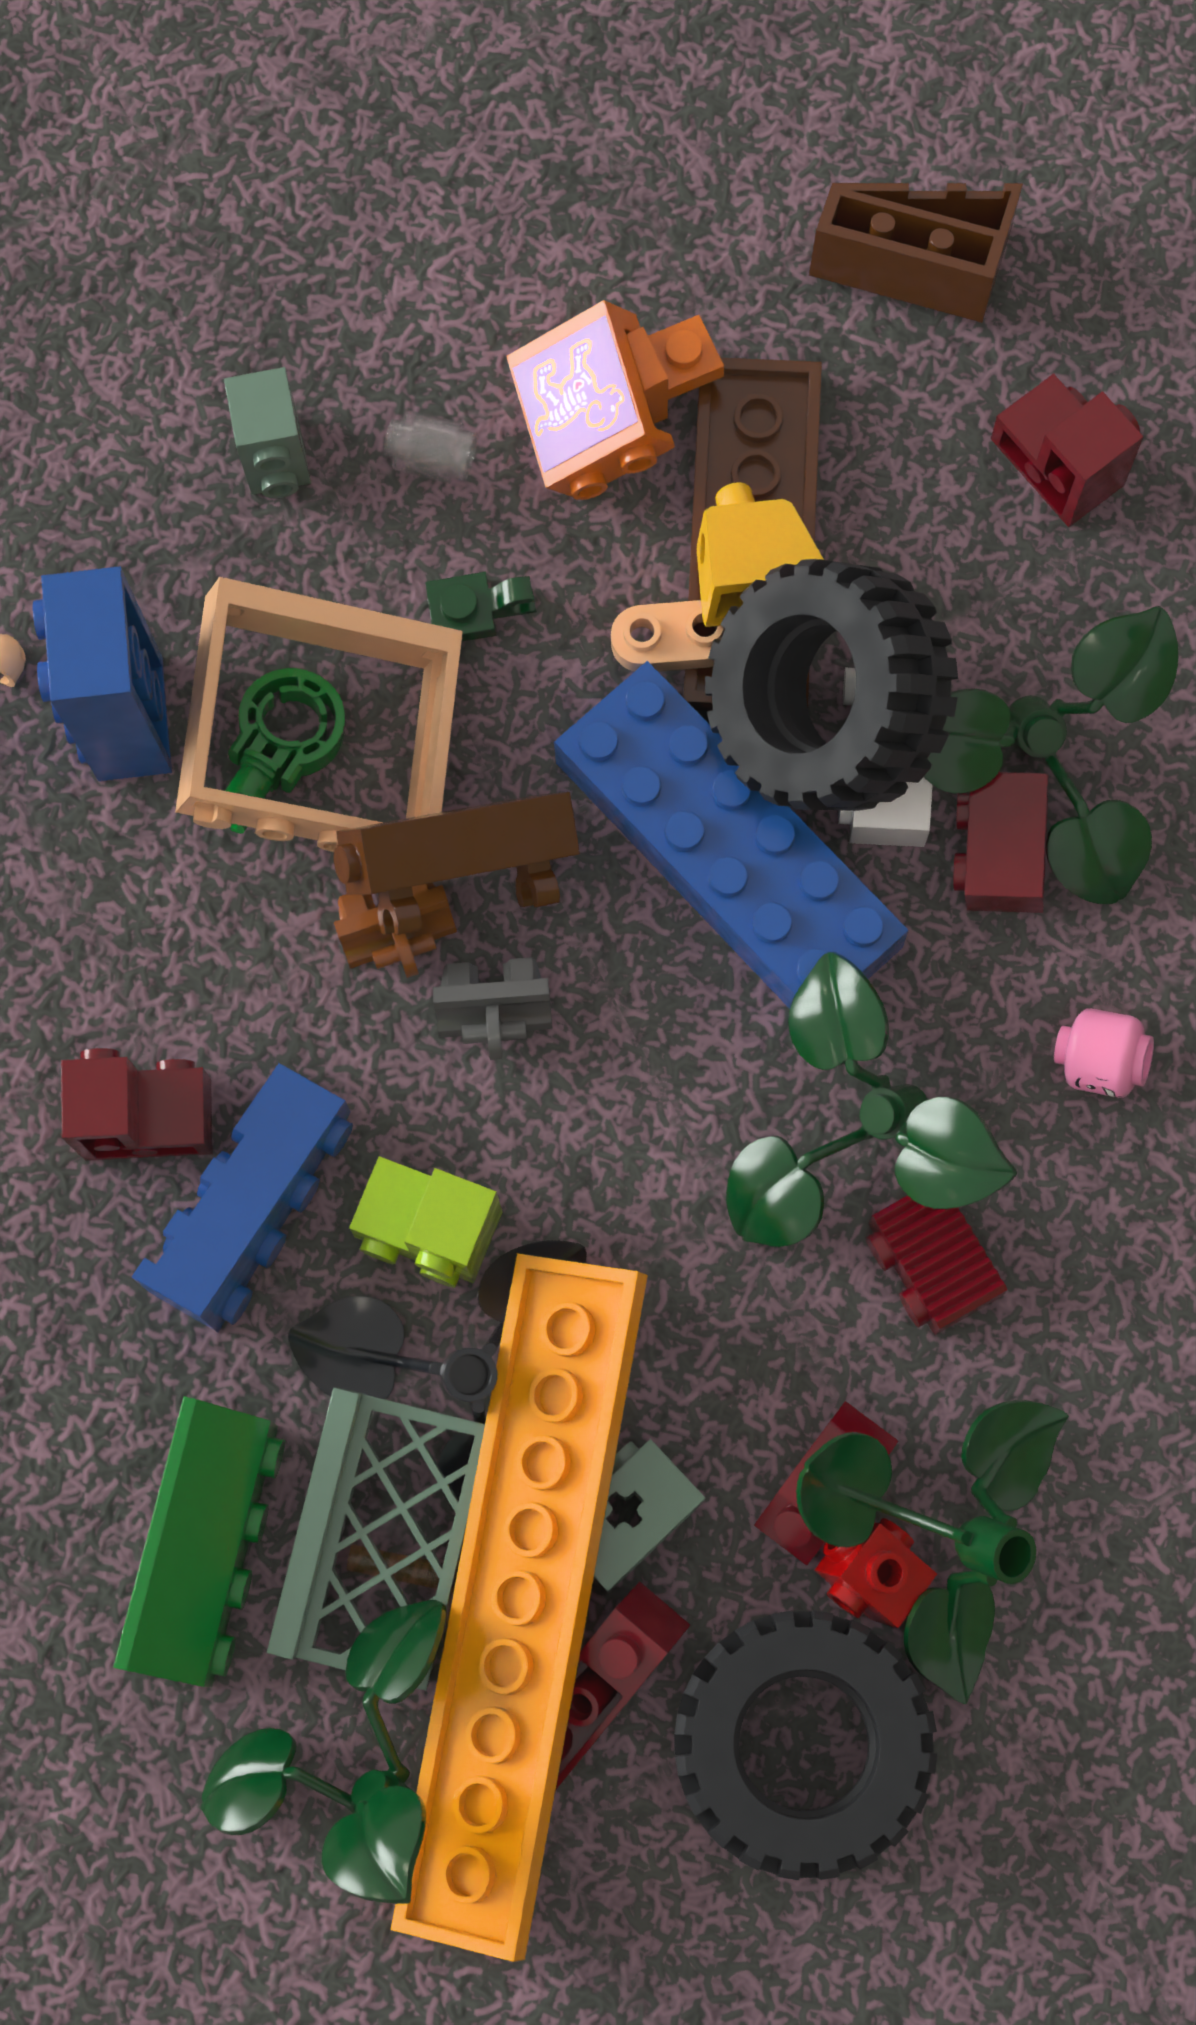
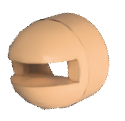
(11, 660)

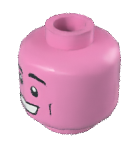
(1104, 1053)

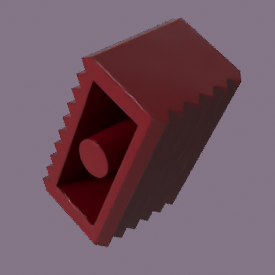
(936, 1260)

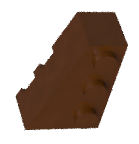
(916, 244)

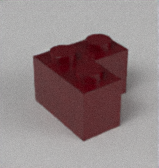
(1069, 447)
(132, 1113)

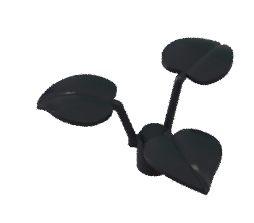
(358, 1341)

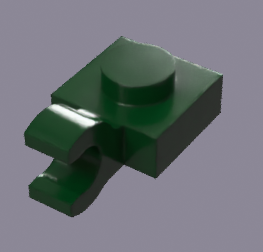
(472, 606)

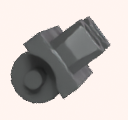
(493, 1009)

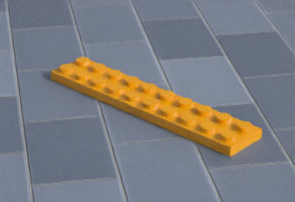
(521, 1603)

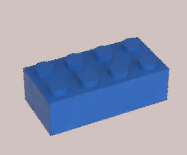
(103, 673)

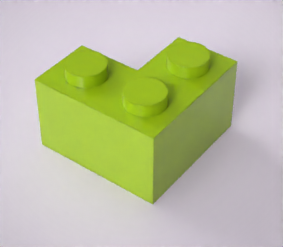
(427, 1218)

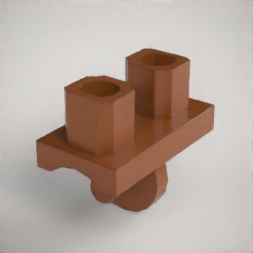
(363, 939)

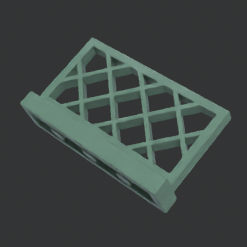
(330, 1504)

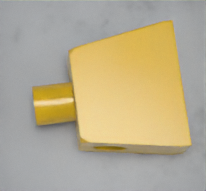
(742, 544)

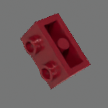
(1004, 844)

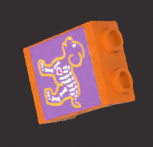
(587, 403)

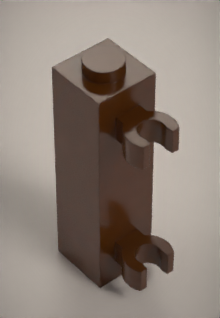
(457, 844)

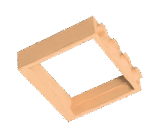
(333, 627)

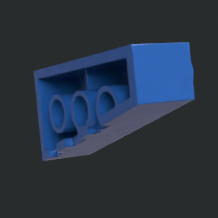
(247, 1200)

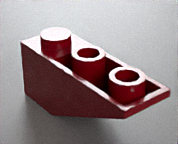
(616, 1666)

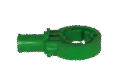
(289, 758)

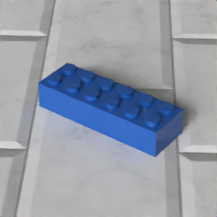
(724, 848)

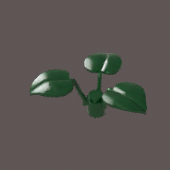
(1121, 666)
(947, 1144)
(1009, 1456)
(379, 1843)

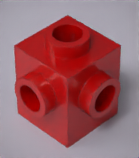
(876, 1576)

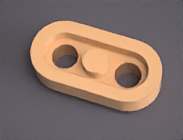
(674, 640)

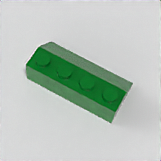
(199, 1544)

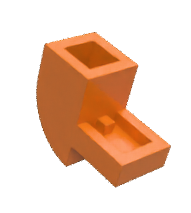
(674, 362)

